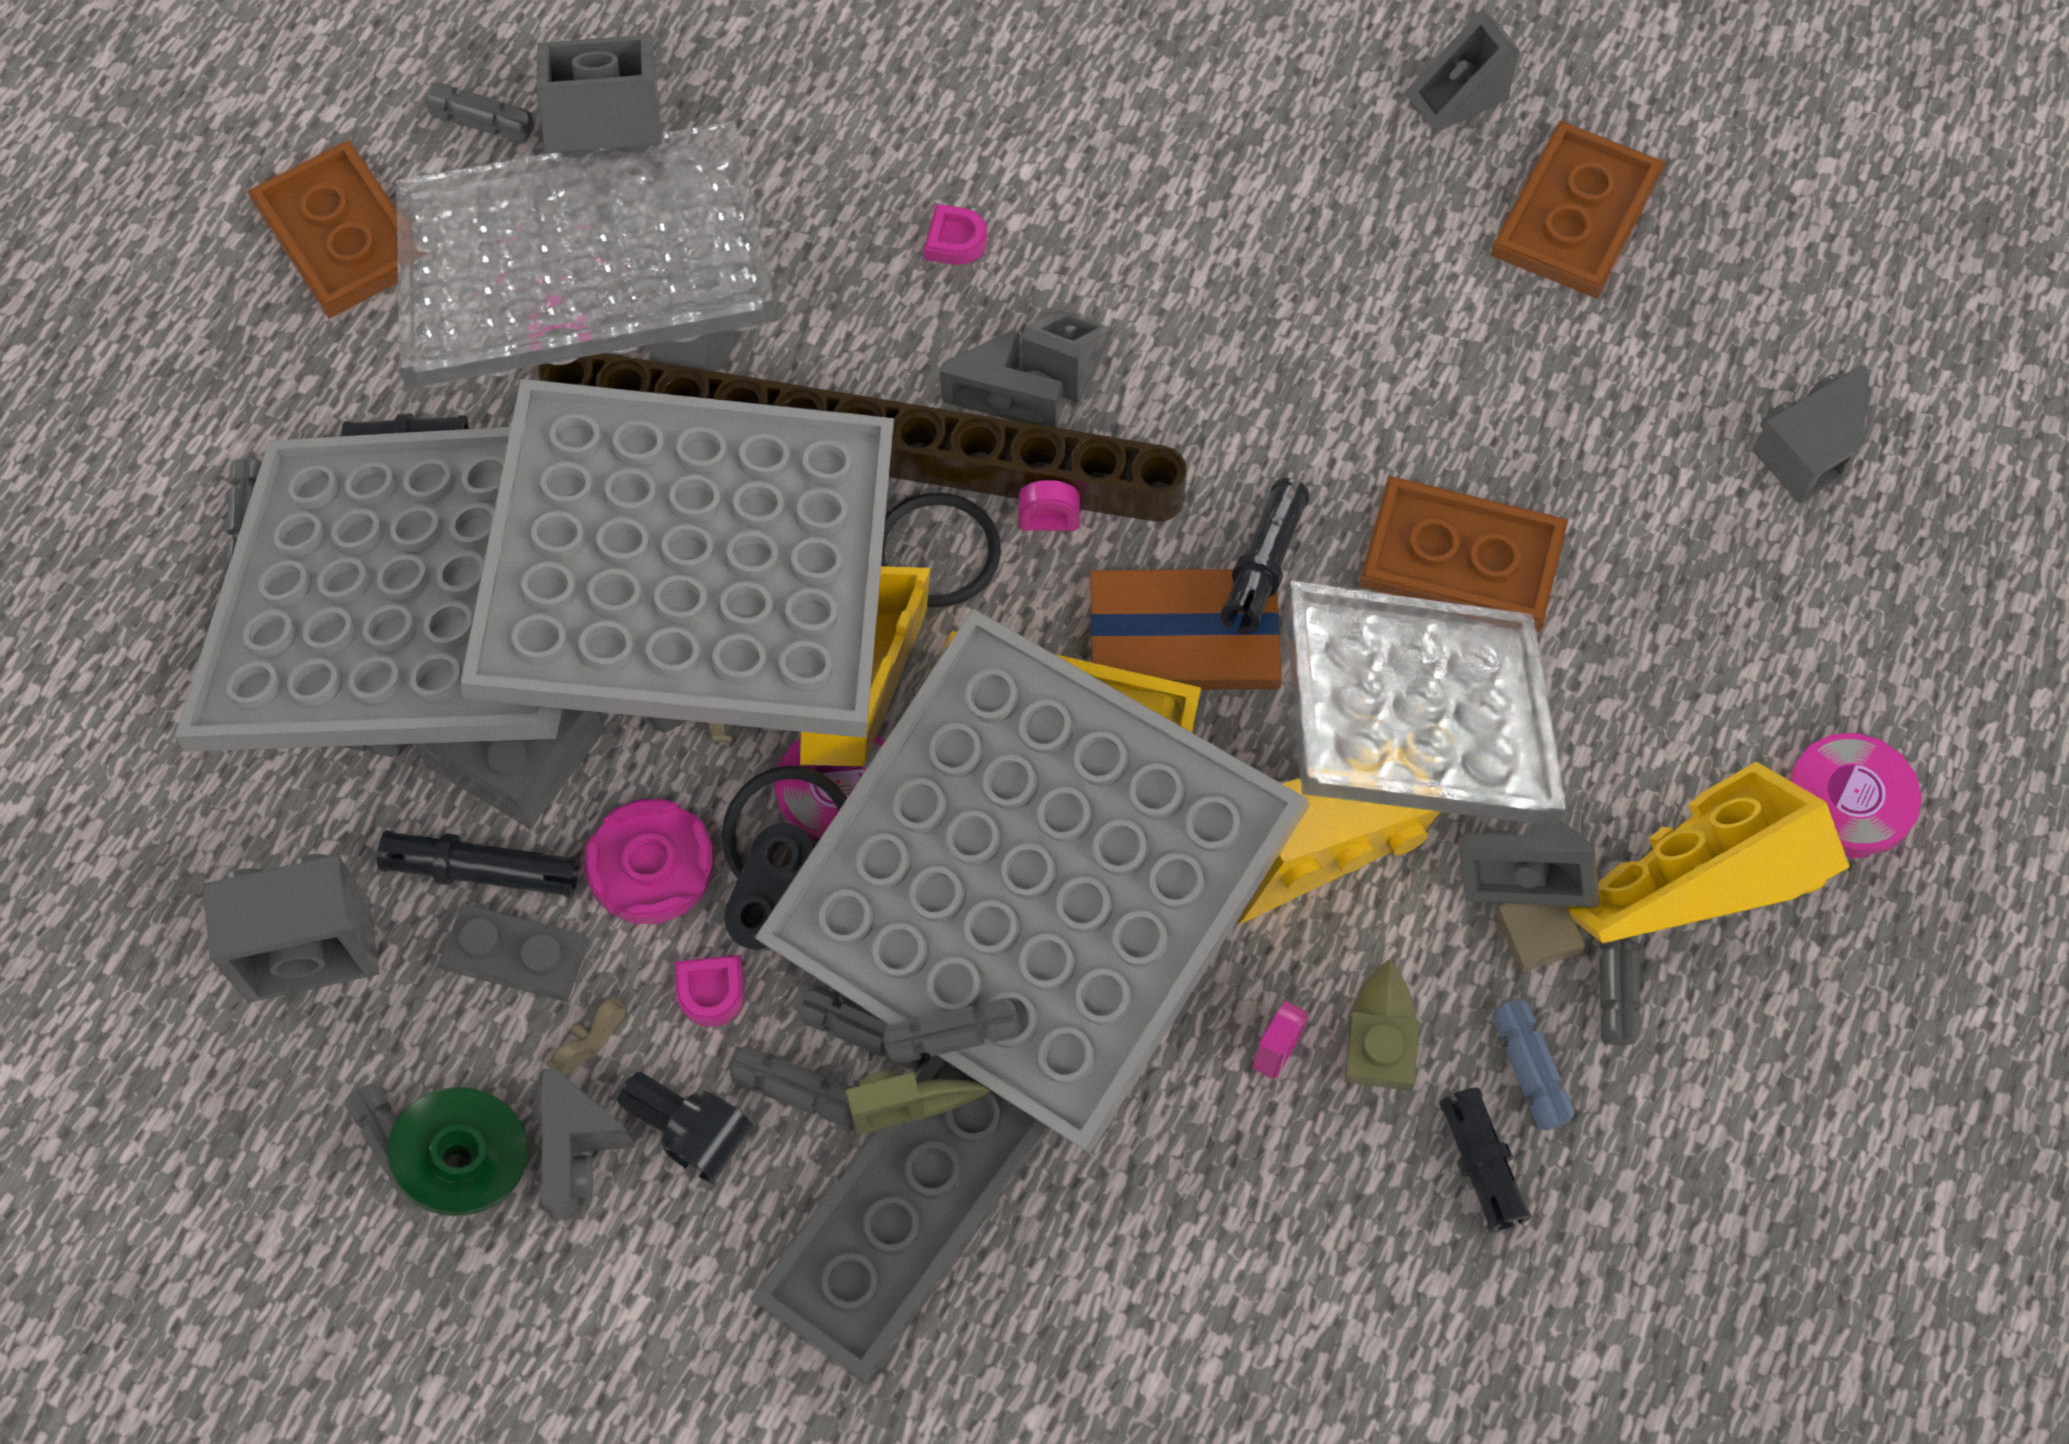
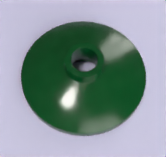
(451, 1124)

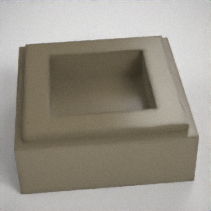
(1539, 934)

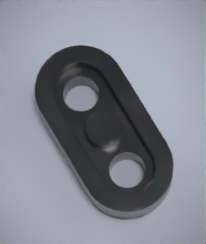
(764, 882)

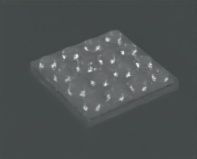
(1421, 705)

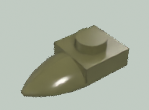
(1383, 1033)
(895, 1099)

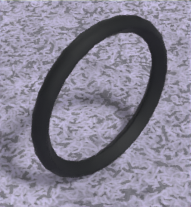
(973, 510)
(757, 783)

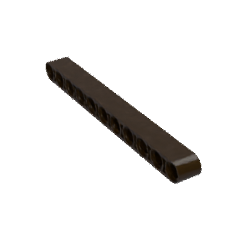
(948, 432)

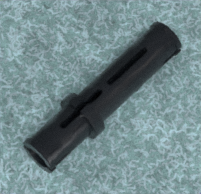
(1259, 571)
(453, 860)

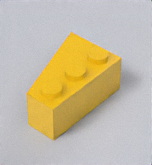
(898, 622)
(1334, 841)

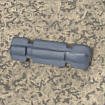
(1533, 1064)

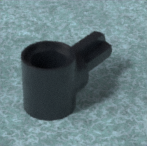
(695, 1129)

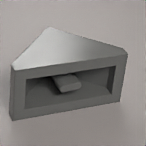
(1467, 74)
(1065, 349)

